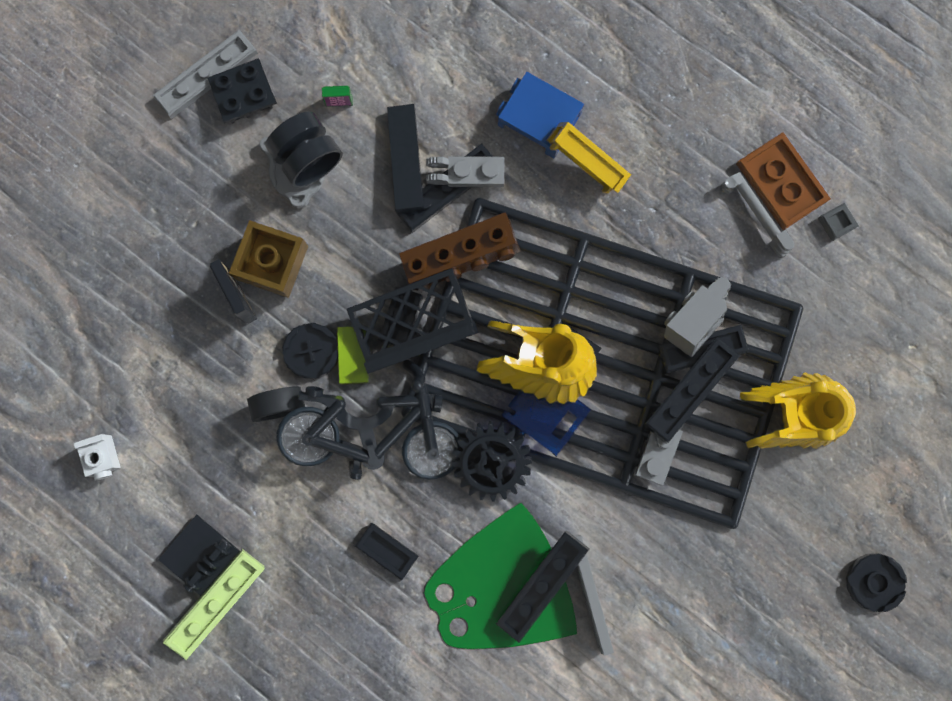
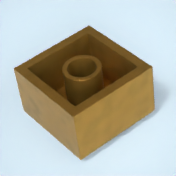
(268, 259)

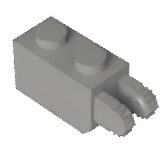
(699, 316)

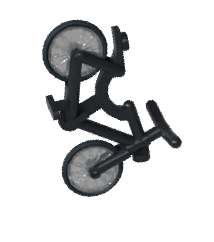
(312, 436)

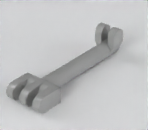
(781, 241)

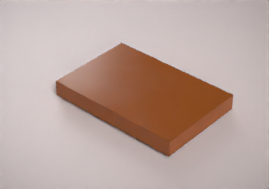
(783, 181)

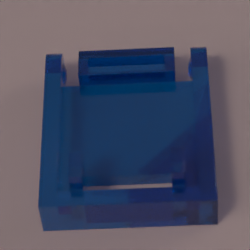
(540, 418)

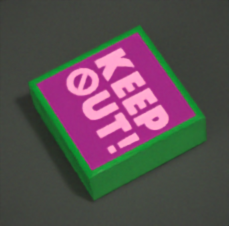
(337, 96)

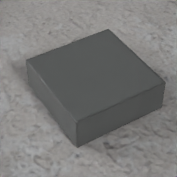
(838, 222)

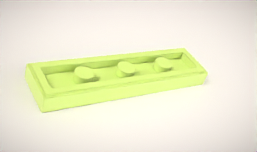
(213, 604)

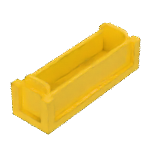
(588, 157)

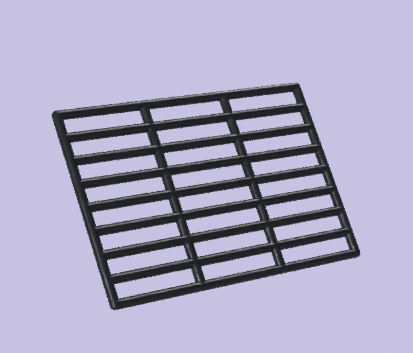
(656, 378)

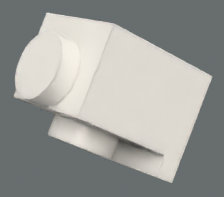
(108, 458)

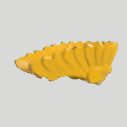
(549, 362)
(812, 410)

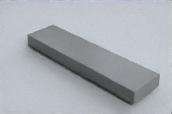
(194, 82)
(593, 605)

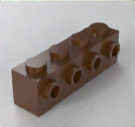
(462, 250)

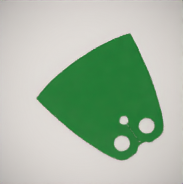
(494, 571)

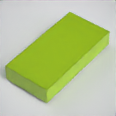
(350, 357)

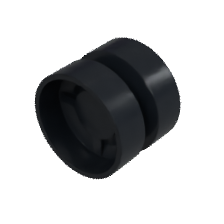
(303, 149)

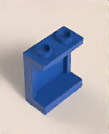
(537, 110)

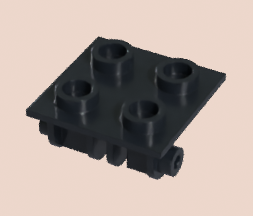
(242, 91)
(198, 555)

